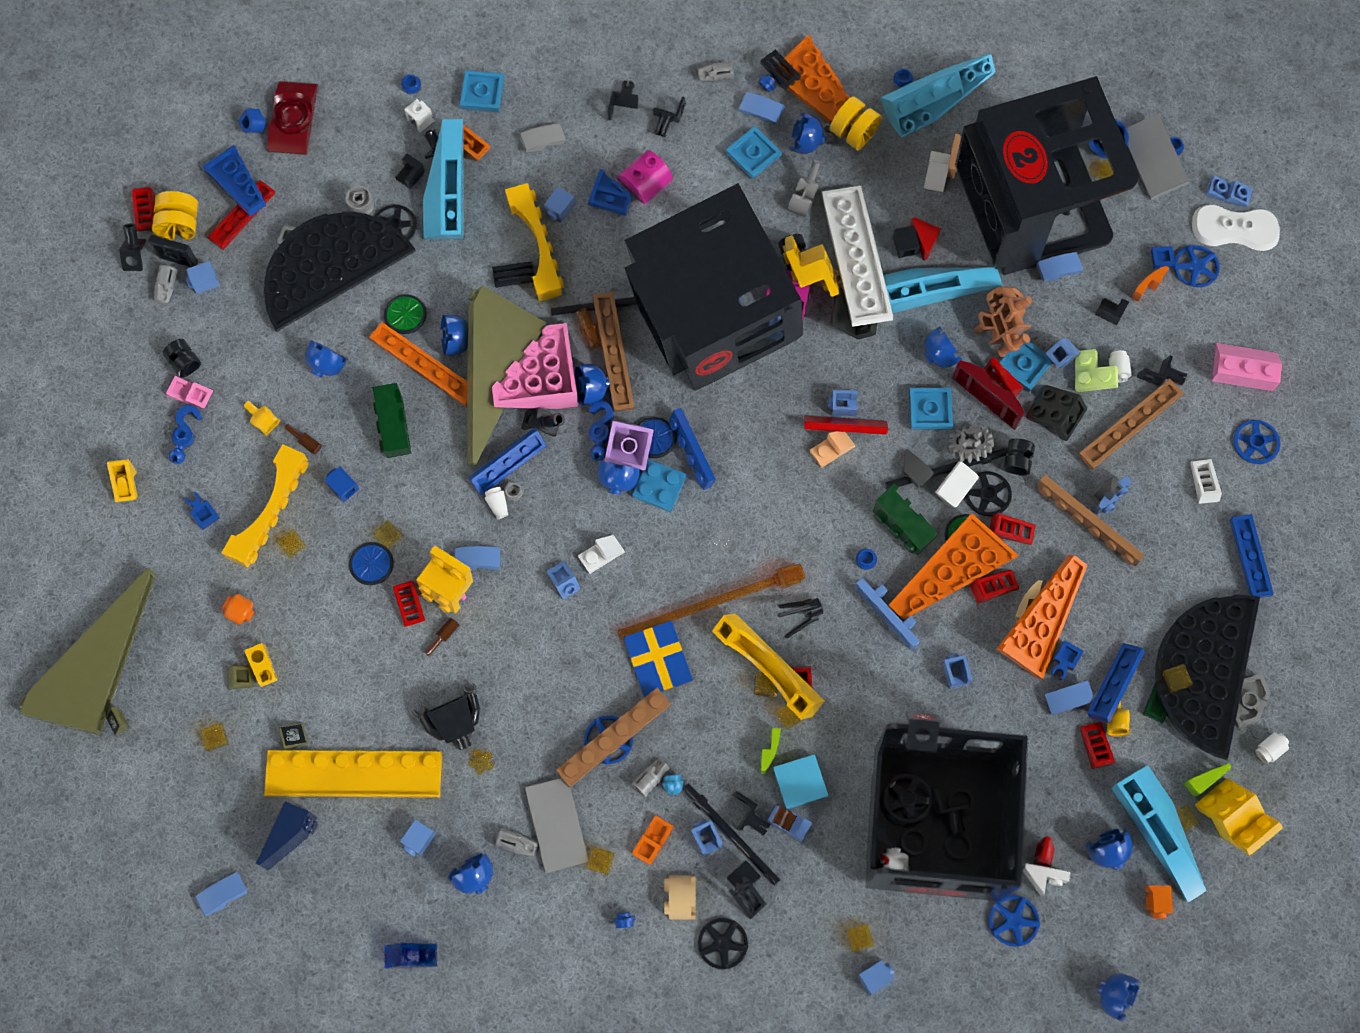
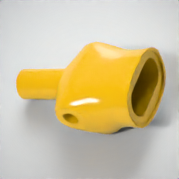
(262, 418)
(1119, 722)

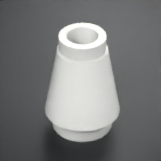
(497, 502)

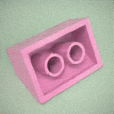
(1246, 367)

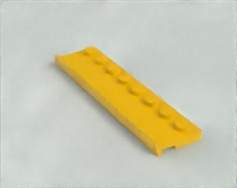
(353, 774)

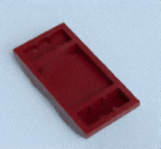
(292, 117)
(989, 392)

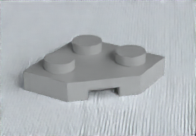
(1252, 700)

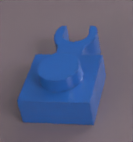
(202, 512)
(1067, 658)

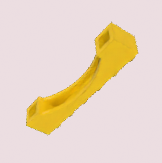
(546, 281)
(244, 546)
(795, 690)

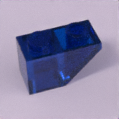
(410, 955)

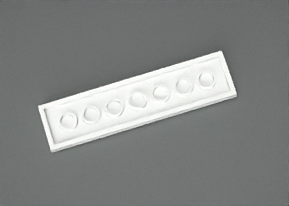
(857, 256)

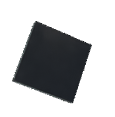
(173, 251)

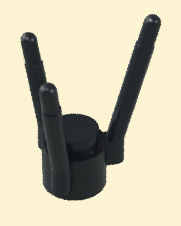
(810, 608)

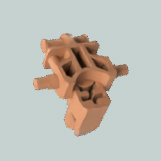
(1005, 319)

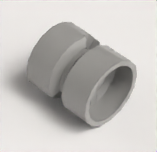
(360, 200)

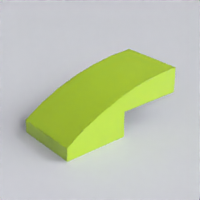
(768, 754)

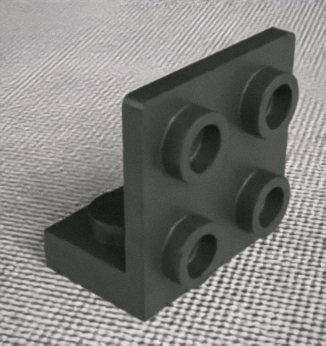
(841, 319)
(1058, 410)

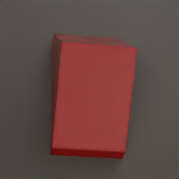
(926, 234)

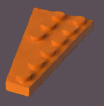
(818, 83)
(961, 560)
(1040, 626)

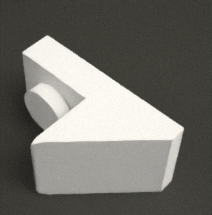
(937, 171)
(601, 553)
(1038, 875)

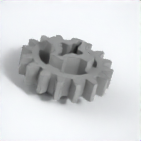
(970, 443)

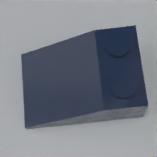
(288, 832)

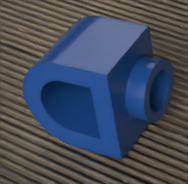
(252, 121)

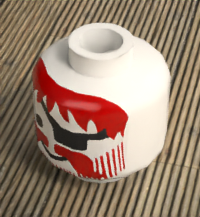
(894, 860)

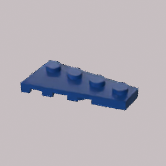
(234, 178)

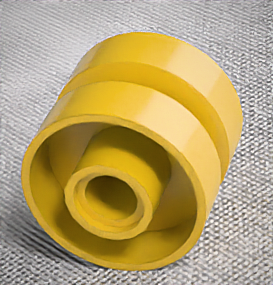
(855, 123)
(174, 213)

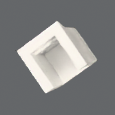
(420, 113)

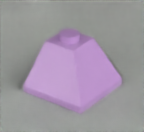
(629, 444)

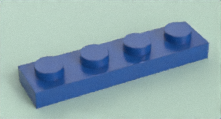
(694, 453)
(507, 461)
(1251, 556)
(1116, 682)

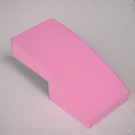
(189, 393)

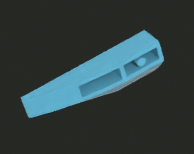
(934, 95)
(445, 186)
(932, 285)
(1161, 828)

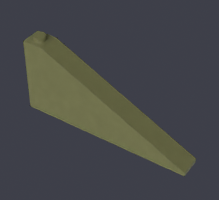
(496, 339)
(84, 680)

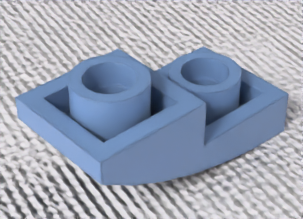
(760, 106)
(1233, 193)
(1059, 266)
(1108, 505)
(479, 557)
(1070, 697)
(220, 893)

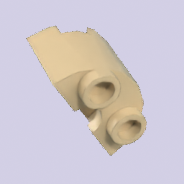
(681, 897)

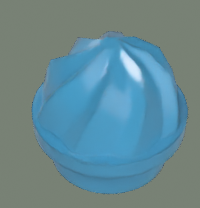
(673, 784)

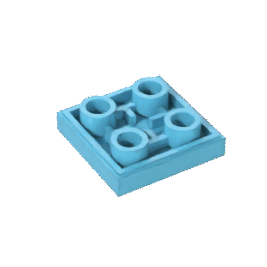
(800, 782)

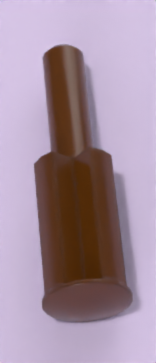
(305, 440)
(443, 634)

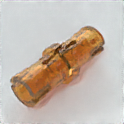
(588, 328)

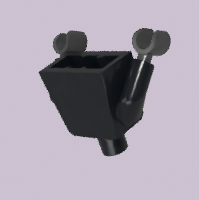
(452, 719)

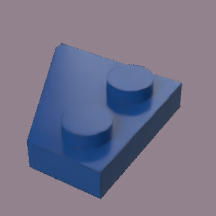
(609, 195)

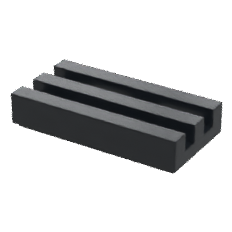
(767, 61)
(510, 267)
(741, 890)

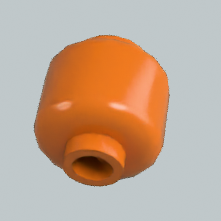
(238, 609)

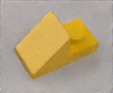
(122, 480)

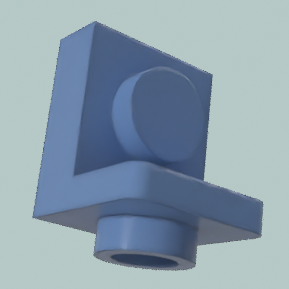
(563, 579)

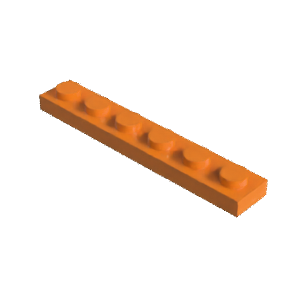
(420, 362)

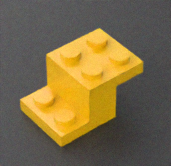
(810, 266)
(444, 580)
(1238, 816)

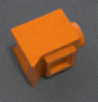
(1159, 900)

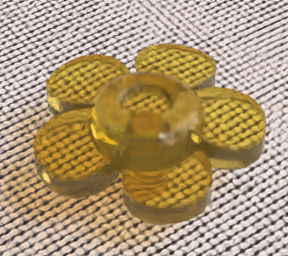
(481, 761)

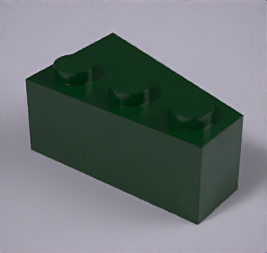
(391, 420)
(903, 521)

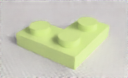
(1089, 376)

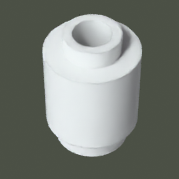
(1122, 362)
(1272, 748)

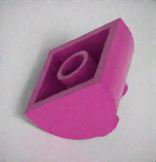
(646, 176)

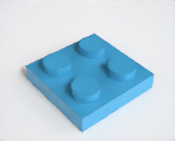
(482, 91)
(753, 152)
(1026, 365)
(930, 408)
(659, 485)

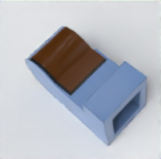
(789, 823)

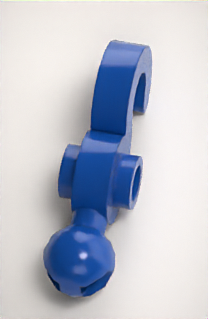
(599, 431)
(183, 435)

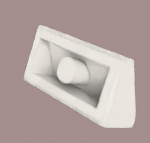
(956, 485)

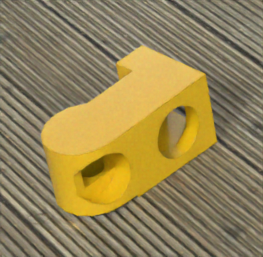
(261, 664)

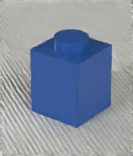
(341, 483)

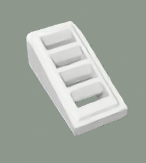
(1210, 493)

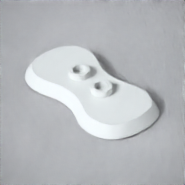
(1219, 226)

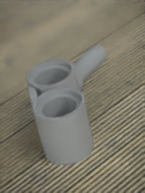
(805, 191)

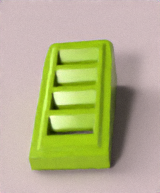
(1201, 782)

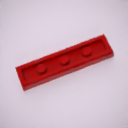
(237, 220)
(845, 425)

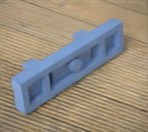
(901, 628)

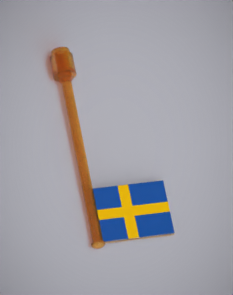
(656, 647)

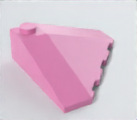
(542, 376)

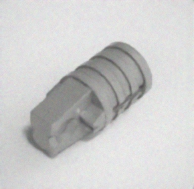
(716, 71)
(165, 283)
(650, 777)
(516, 843)

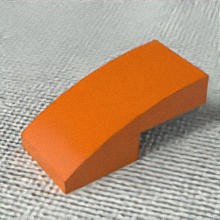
(1151, 281)
(653, 839)

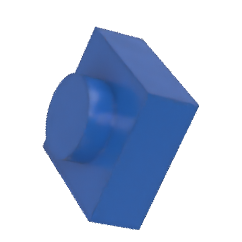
(1162, 257)

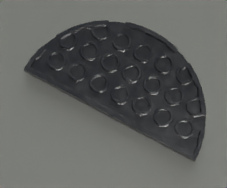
(327, 260)
(1215, 648)

